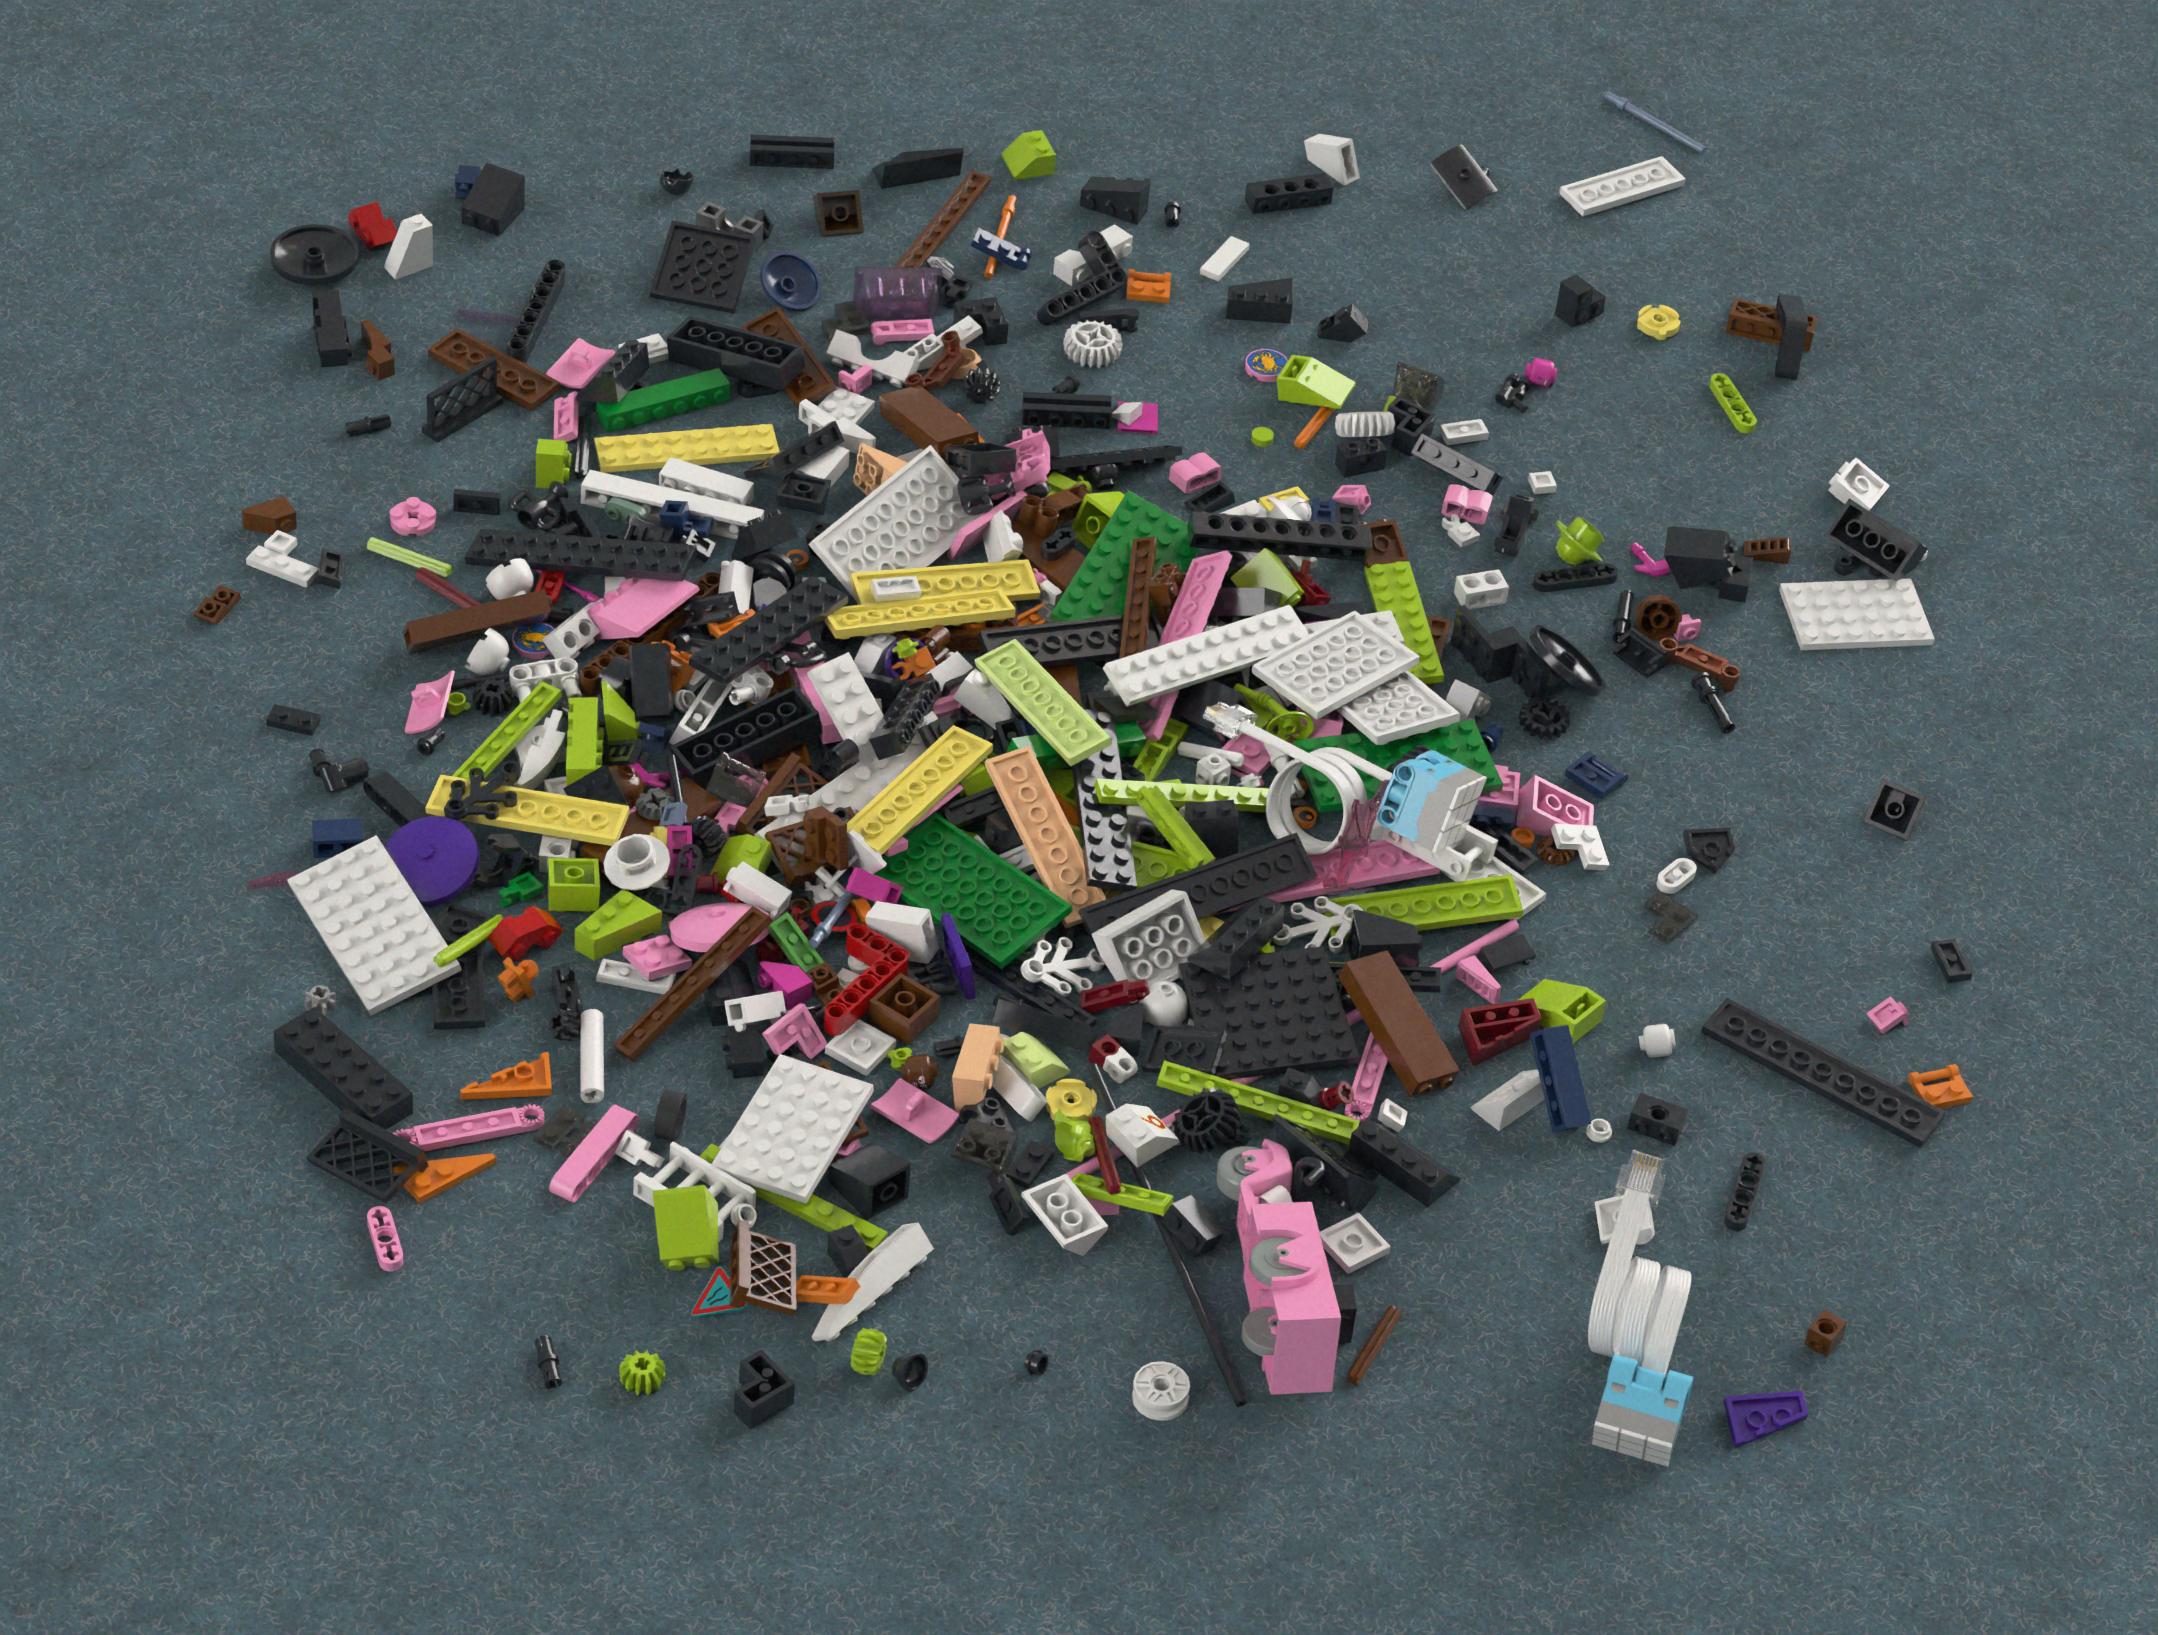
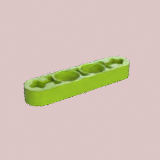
(1736, 402)

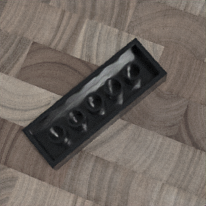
(736, 352)
(749, 736)
(342, 1069)

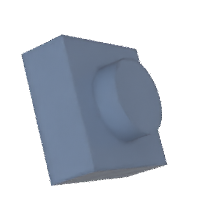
(674, 814)

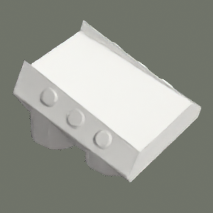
(1000, 540)

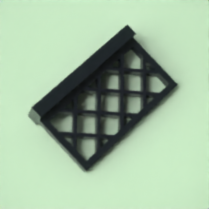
(468, 407)
(799, 452)
(384, 1142)

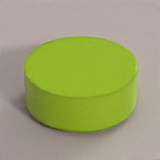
(1262, 436)

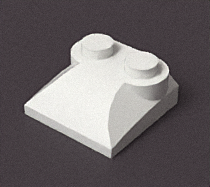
(1607, 1213)

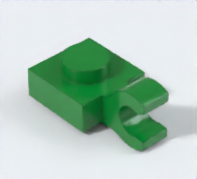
(521, 887)

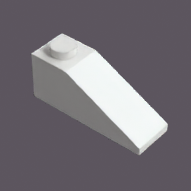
(983, 699)

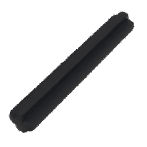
(582, 446)

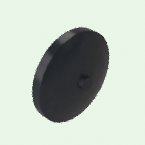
(314, 254)
(1566, 661)

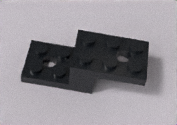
(1500, 654)

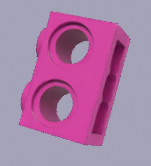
(676, 839)

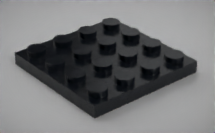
(703, 267)

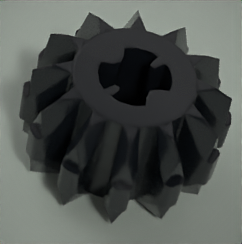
(981, 385)
(493, 696)
(707, 835)

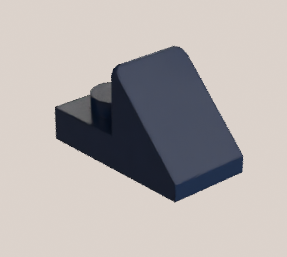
(654, 738)

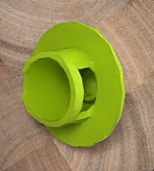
(1578, 541)

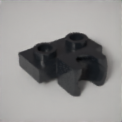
(987, 1111)

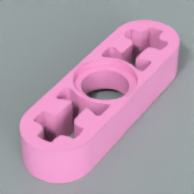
(387, 1229)

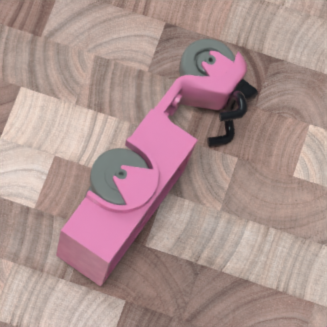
(1285, 1269)

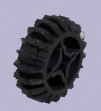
(1203, 1116)

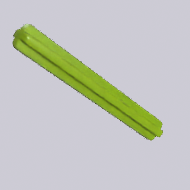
(466, 942)

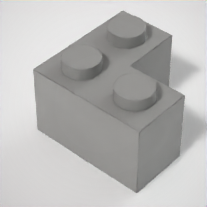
(1468, 701)

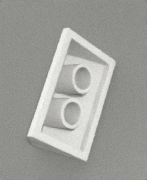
(1511, 1099)
(1066, 1214)

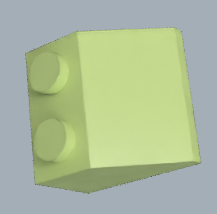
(1034, 1059)

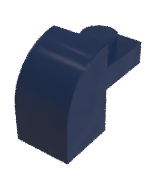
(465, 180)
(679, 514)

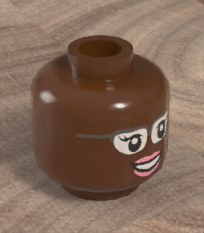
(920, 1071)

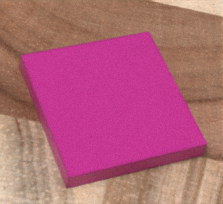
(1145, 423)

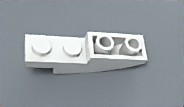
(931, 347)
(852, 433)
(544, 756)

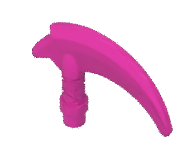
(1655, 568)
(653, 779)

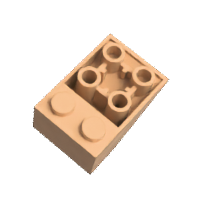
(874, 468)

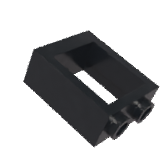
(980, 458)

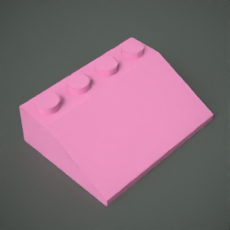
(637, 606)

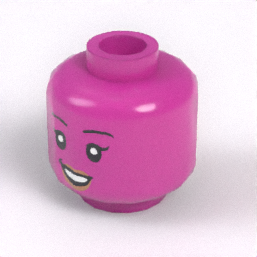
(1541, 372)

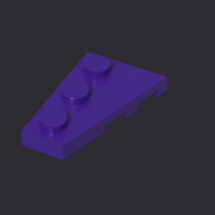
(1763, 1414)

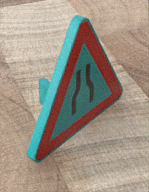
(716, 1296)

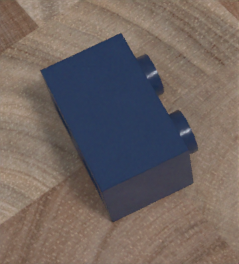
(335, 836)

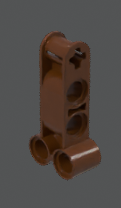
(1052, 510)
(933, 639)

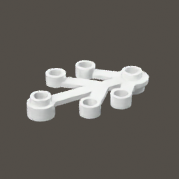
(1319, 924)
(1036, 971)

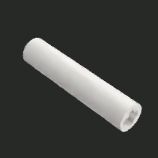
(592, 1056)

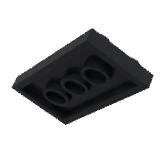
(460, 997)

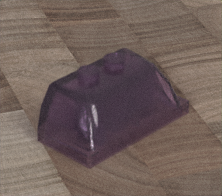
(897, 292)

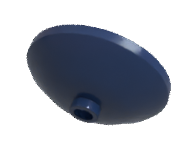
(794, 273)

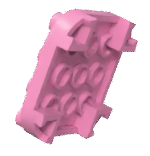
(1031, 463)

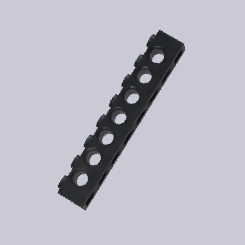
(1279, 536)

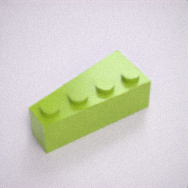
(583, 738)

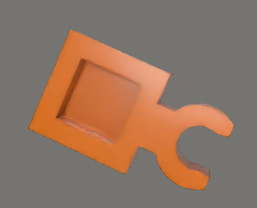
(916, 664)

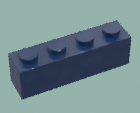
(1560, 1078)

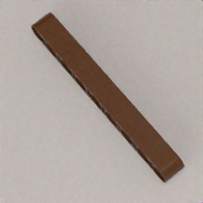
(589, 674)

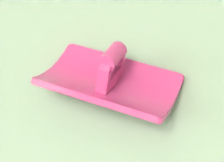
(579, 364)
(428, 704)
(916, 1111)

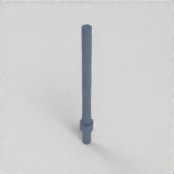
(1624, 104)
(824, 928)

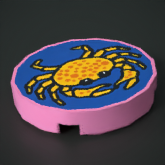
(1265, 364)
(529, 642)

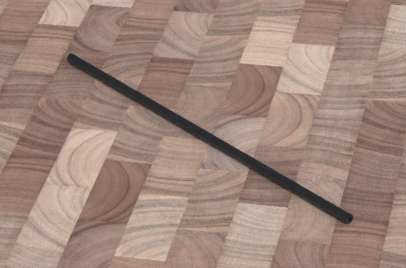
(1178, 1260)

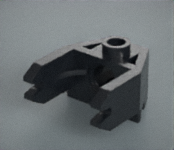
(509, 864)

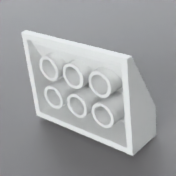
(1151, 939)

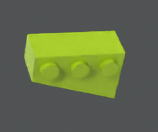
(615, 924)

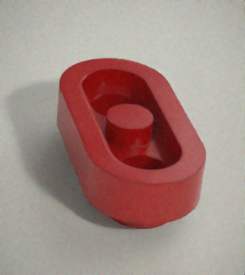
(552, 583)

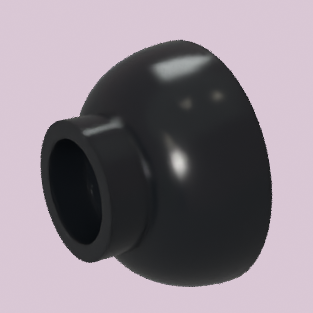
(1104, 476)
(910, 1370)

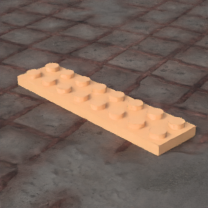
(1043, 829)

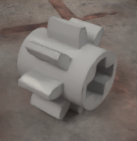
(321, 999)

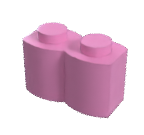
(1195, 473)
(1467, 504)

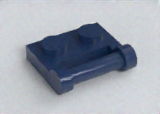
(1595, 775)
(1494, 815)

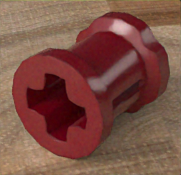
(707, 883)
(1337, 1097)

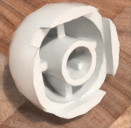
(510, 580)
(489, 654)
(1165, 1004)

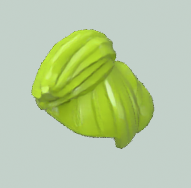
(1073, 1137)

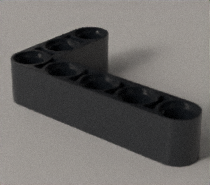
(1108, 278)
(1794, 328)

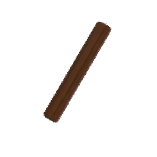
(1373, 1345)

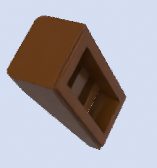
(1769, 550)

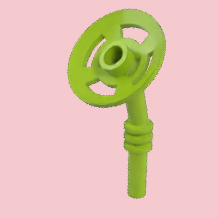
(1287, 721)

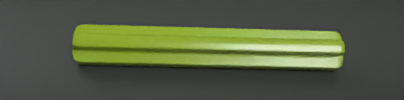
(408, 557)

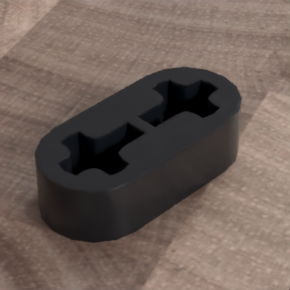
(1054, 548)

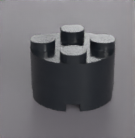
(619, 678)

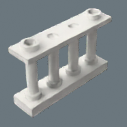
(1474, 843)
(699, 1170)

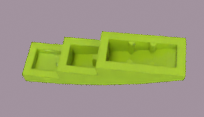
(1158, 753)

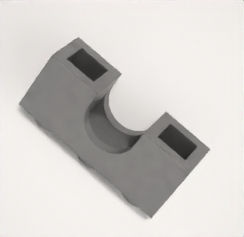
(715, 217)

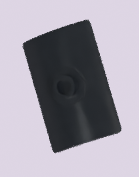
(1463, 176)

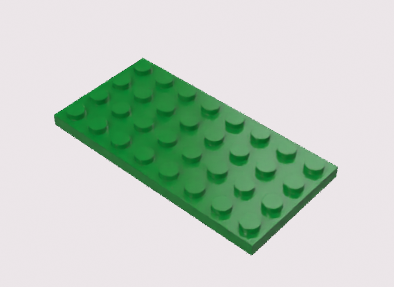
(1102, 579)
(1457, 741)
(989, 899)

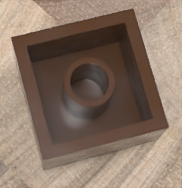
(904, 1008)

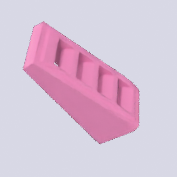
(1477, 978)

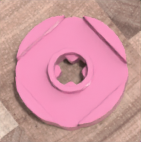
(413, 508)

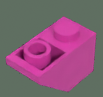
(873, 887)
(788, 979)

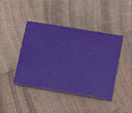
(958, 956)

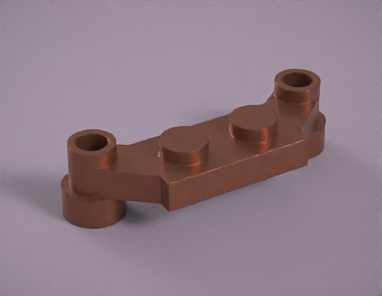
(944, 367)
(1702, 661)

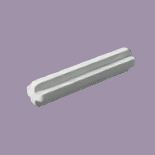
(1199, 751)

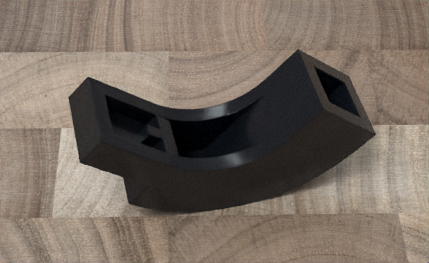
(1514, 525)

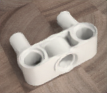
(556, 672)
(751, 686)

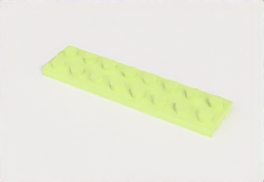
(1043, 702)

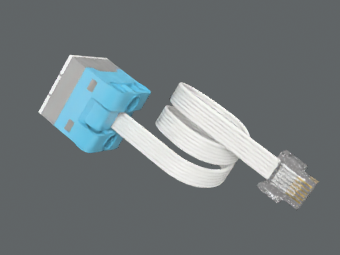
(1428, 801)
(1637, 1324)

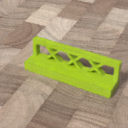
(1173, 827)

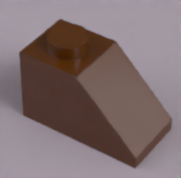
(270, 517)

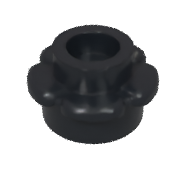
(1036, 1362)

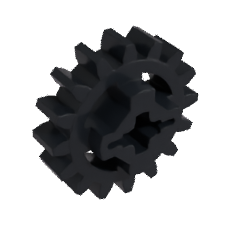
(1544, 718)

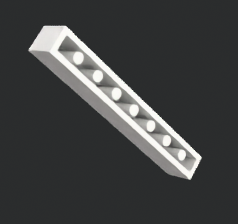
(727, 516)

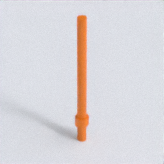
(1007, 213)

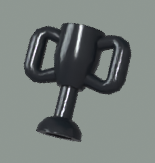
(974, 495)
(537, 508)

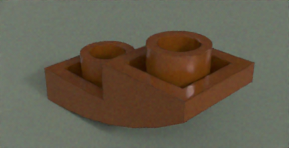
(218, 606)
(825, 982)

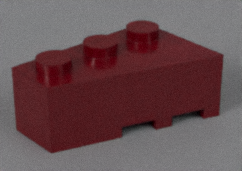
(1497, 1027)

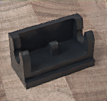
(712, 608)
(1640, 653)
(1506, 953)
(566, 991)

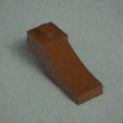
(380, 360)

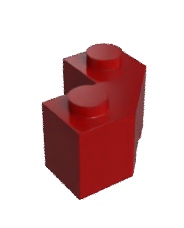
(371, 226)
(516, 935)

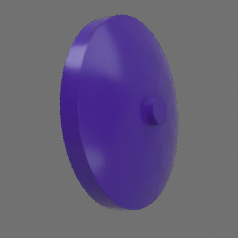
(435, 858)

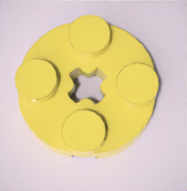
(1649, 322)
(1074, 1089)

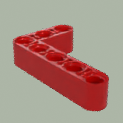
(885, 963)

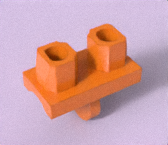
(517, 979)

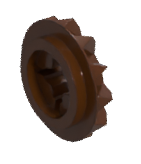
(1550, 855)

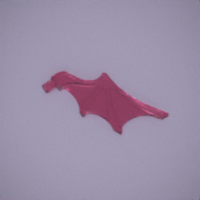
(1357, 837)

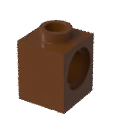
(1825, 1333)

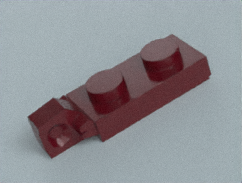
(1113, 995)

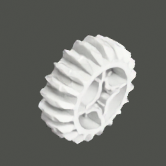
(1092, 343)
(1364, 424)

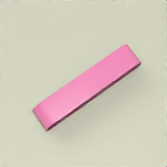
(593, 1154)

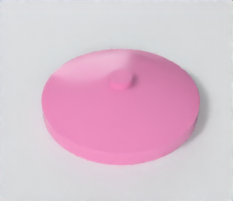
(705, 925)

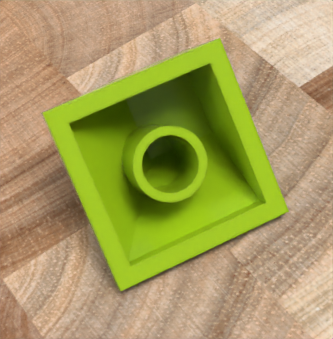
(618, 716)
(743, 848)

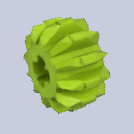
(868, 1351)
(642, 1372)

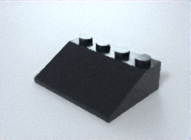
(1339, 1177)

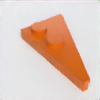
(518, 1081)
(444, 1174)

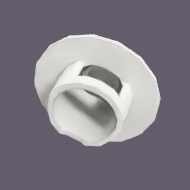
(1290, 508)
(636, 862)

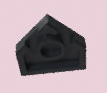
(1709, 846)

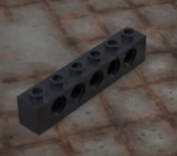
(905, 716)

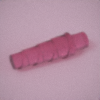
(275, 879)

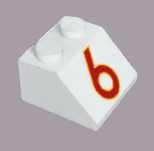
(1139, 1133)

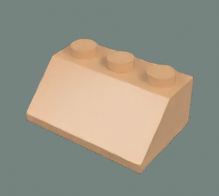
(975, 1064)

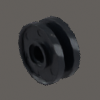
(775, 566)

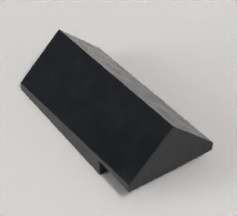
(919, 167)

